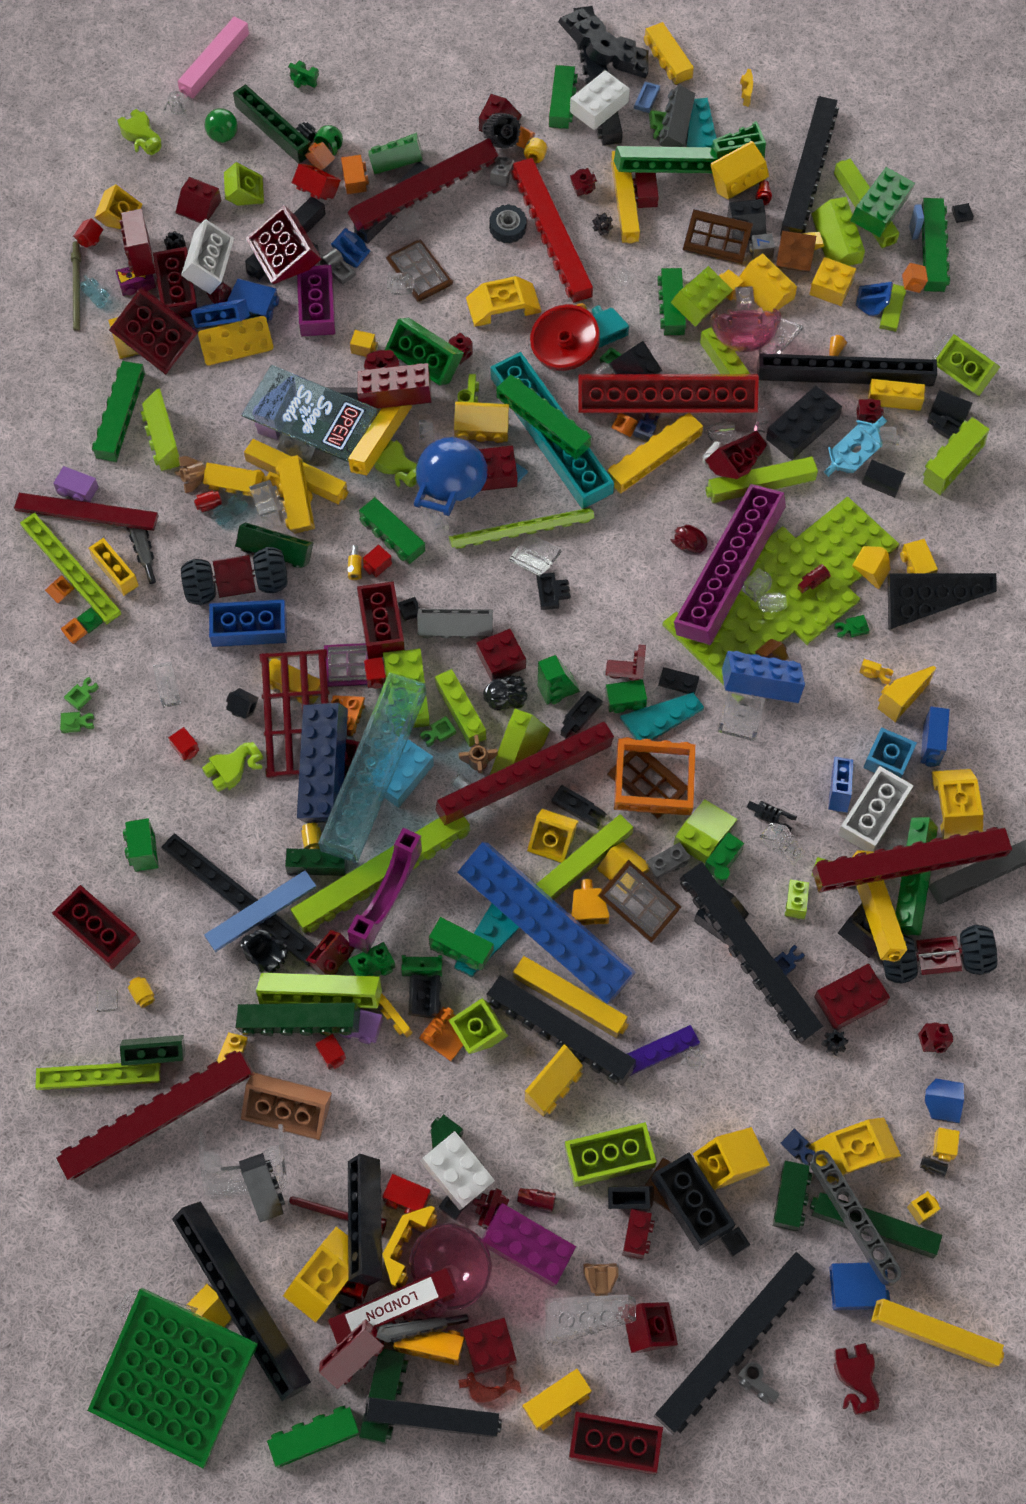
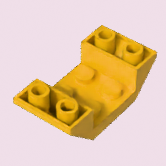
(501, 297)
(959, 801)
(858, 1146)
(419, 1220)
(321, 1276)

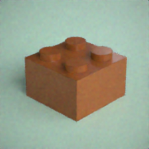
(796, 251)

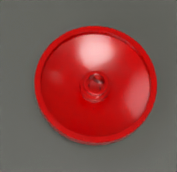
(565, 337)

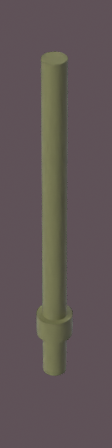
(76, 259)

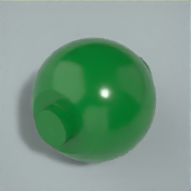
(221, 125)

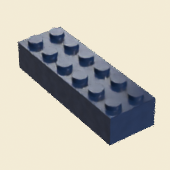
(321, 760)

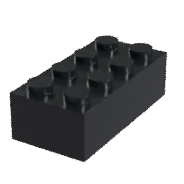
(803, 422)
(693, 1201)

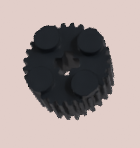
(502, 130)

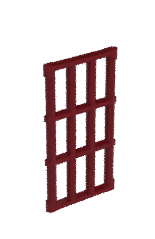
(286, 695)

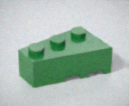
(731, 142)

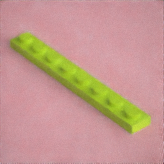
(528, 526)
(70, 568)

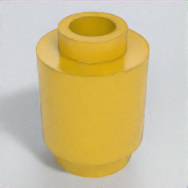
(311, 835)
(141, 992)

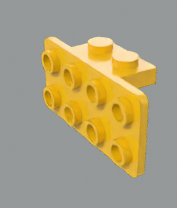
(235, 340)

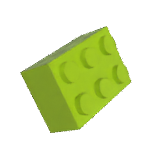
(701, 296)

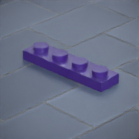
(664, 1048)

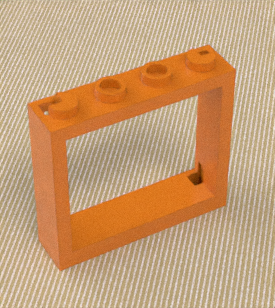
(647, 804)

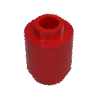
(207, 501)

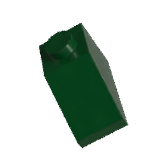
(442, 1128)

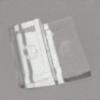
(535, 555)

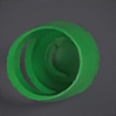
(331, 135)

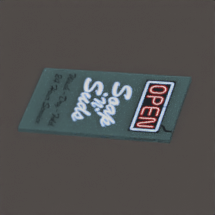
(309, 412)

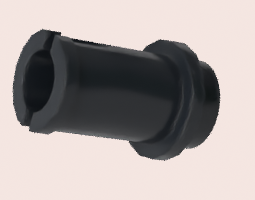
(933, 1166)

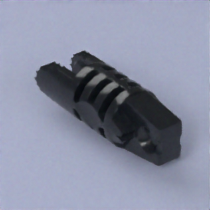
(769, 813)

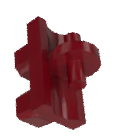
(493, 1200)

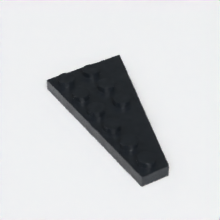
(924, 594)

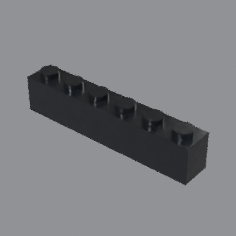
(364, 1220)

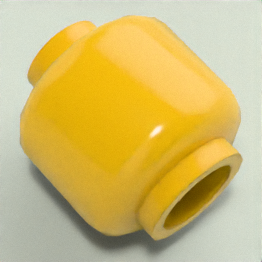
(535, 149)

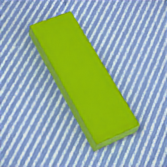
(892, 311)

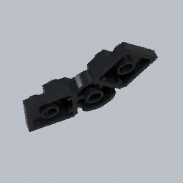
(603, 46)

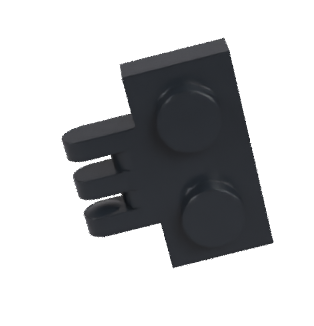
(551, 591)

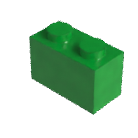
(626, 696)

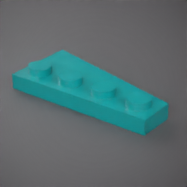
(701, 126)
(661, 717)
(494, 928)

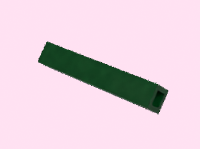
(889, 1228)

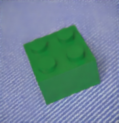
(141, 845)

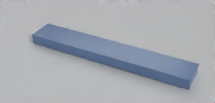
(260, 911)

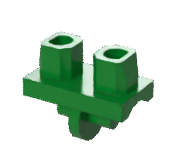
(302, 76)

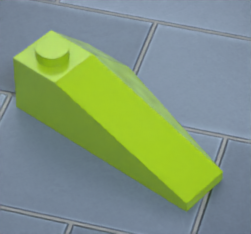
(522, 738)

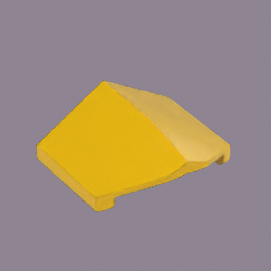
(873, 564)
(210, 1306)

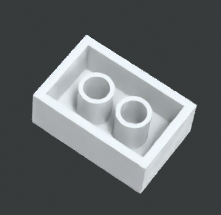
(599, 100)
(457, 1170)

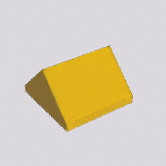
(617, 858)

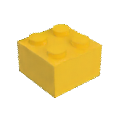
(832, 281)

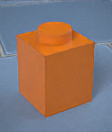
(319, 155)
(914, 277)

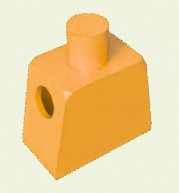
(587, 906)

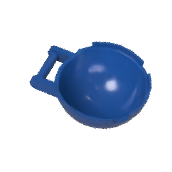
(450, 473)

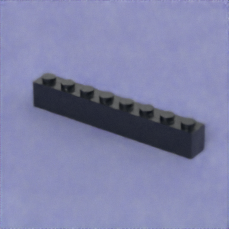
(561, 1030)

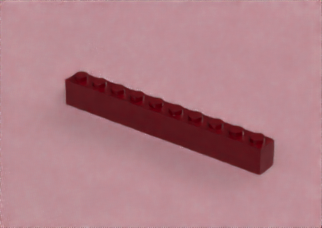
(423, 184)
(524, 773)
(911, 859)
(155, 1115)

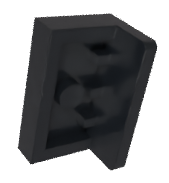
(424, 996)

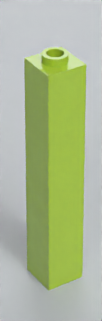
(856, 188)
(770, 477)
(585, 857)

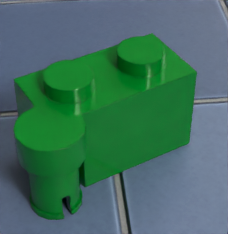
(724, 857)

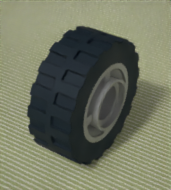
(507, 223)

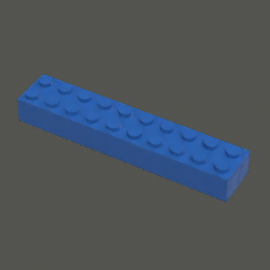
(546, 922)

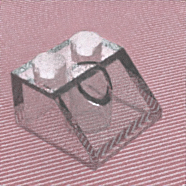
(785, 335)

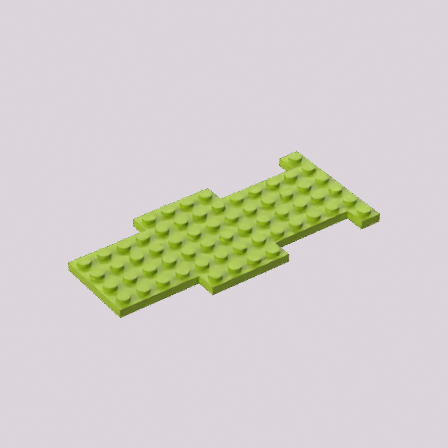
(830, 541)

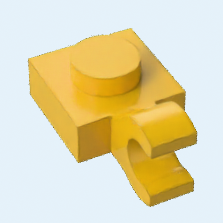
(873, 670)

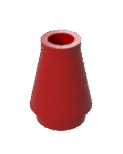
(764, 192)

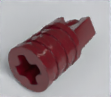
(814, 578)
(537, 1198)

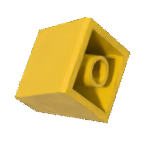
(731, 1158)

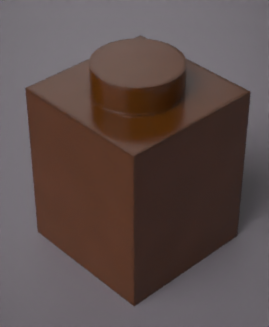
(773, 649)

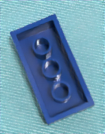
(247, 623)
(763, 676)

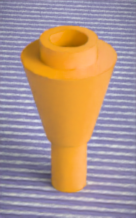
(837, 344)

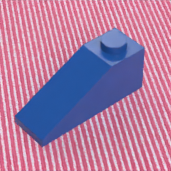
(841, 784)

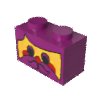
(130, 284)

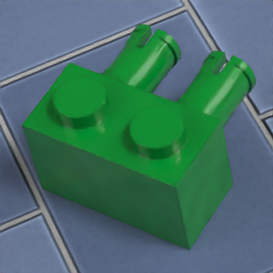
(375, 963)

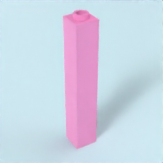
(213, 57)

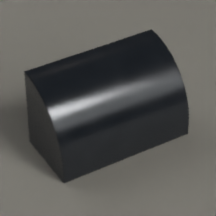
(951, 406)
(883, 478)
(630, 1197)

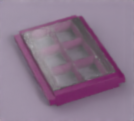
(346, 664)

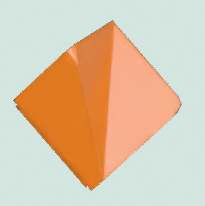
(525, 135)
(624, 424)
(59, 589)

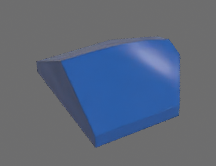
(351, 247)
(874, 297)
(945, 1100)

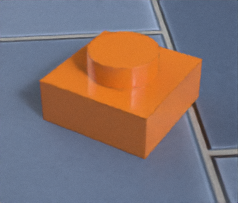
(74, 630)

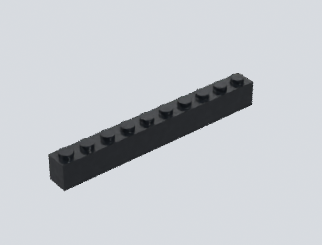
(610, 131)
(809, 165)
(845, 369)
(750, 952)
(241, 1300)
(733, 1344)

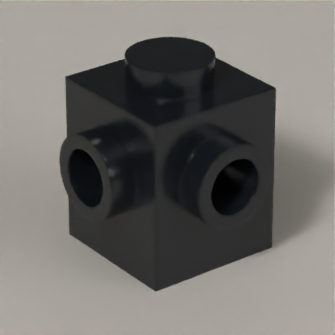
(241, 703)

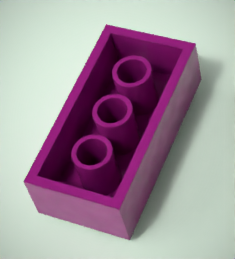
(316, 301)
(528, 1245)

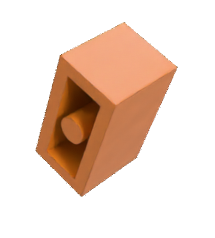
(353, 174)

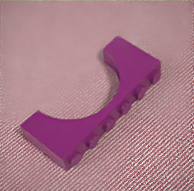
(368, 925)

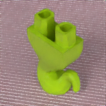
(139, 131)
(395, 462)
(231, 766)

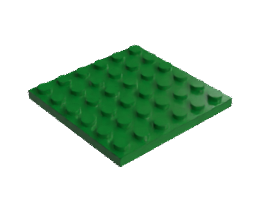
(172, 1377)

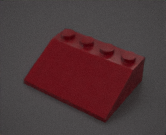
(283, 246)
(153, 330)

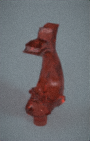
(480, 1394)

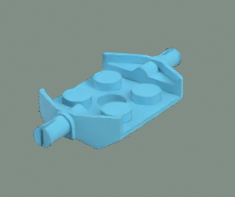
(864, 435)

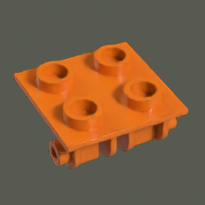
(355, 707)
(441, 1035)

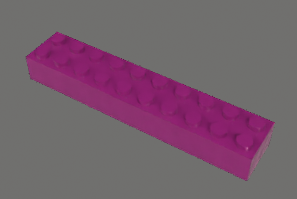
(730, 564)

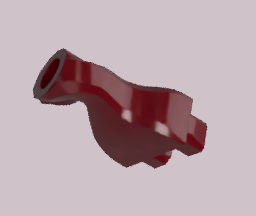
(857, 1375)

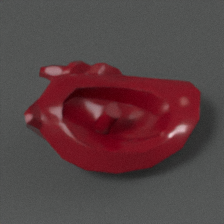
(220, 294)
(690, 538)

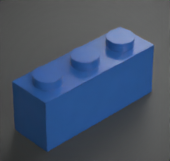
(220, 313)

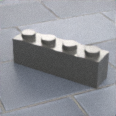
(677, 117)
(455, 623)

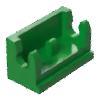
(422, 966)

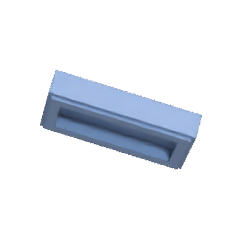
(647, 97)
(916, 222)

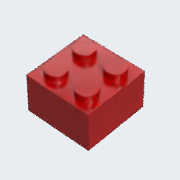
(316, 182)

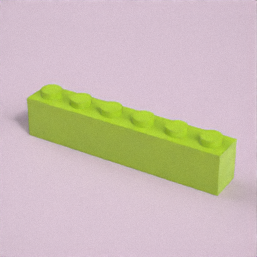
(313, 988)

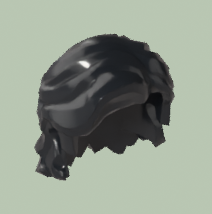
(505, 692)
(264, 950)

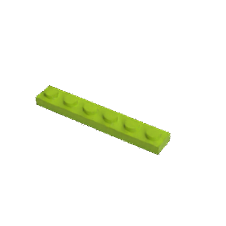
(96, 1075)

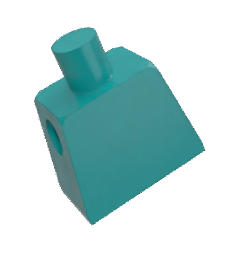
(610, 324)

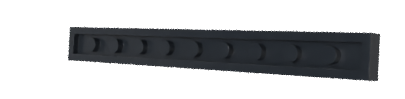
(235, 895)

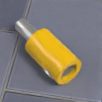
(354, 564)

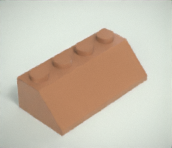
(278, 1101)

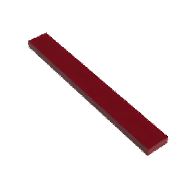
(86, 511)

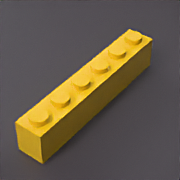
(655, 452)

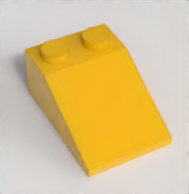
(903, 692)

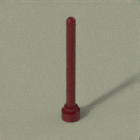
(326, 1210)

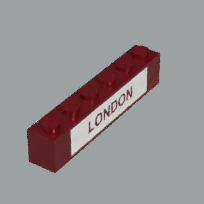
(397, 1303)

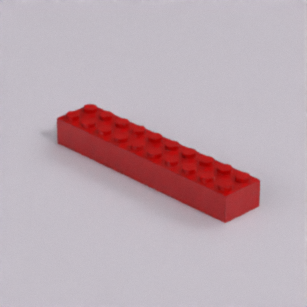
(668, 393)

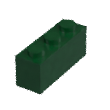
(314, 863)
(152, 1050)
(792, 1196)

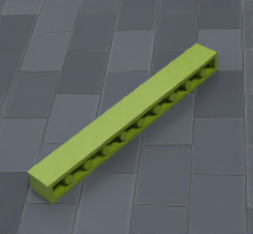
(369, 876)

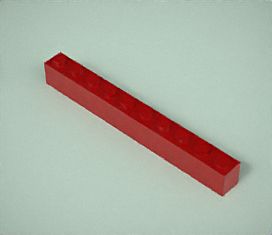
(552, 230)

